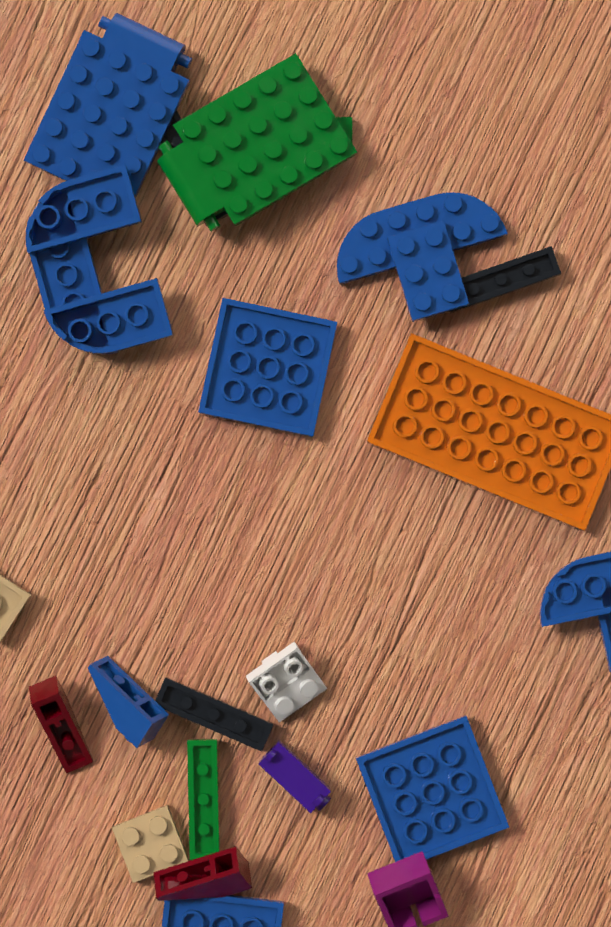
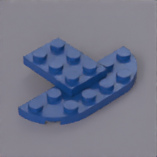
(420, 244)
(581, 592)

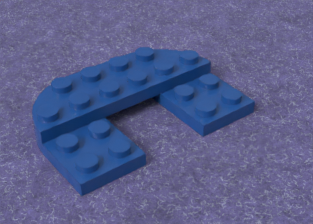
(67, 271)

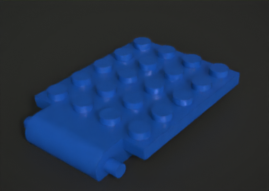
(112, 103)

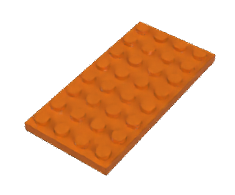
(495, 432)

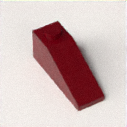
(60, 724)
(204, 877)

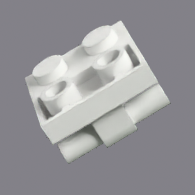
(286, 681)

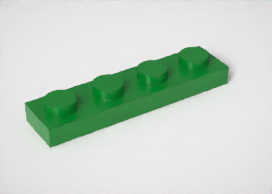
(203, 797)

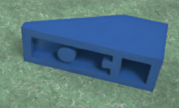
(130, 707)

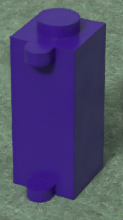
(296, 777)

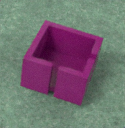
(406, 884)

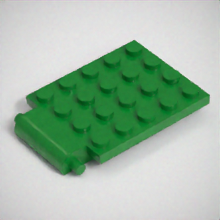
(254, 146)

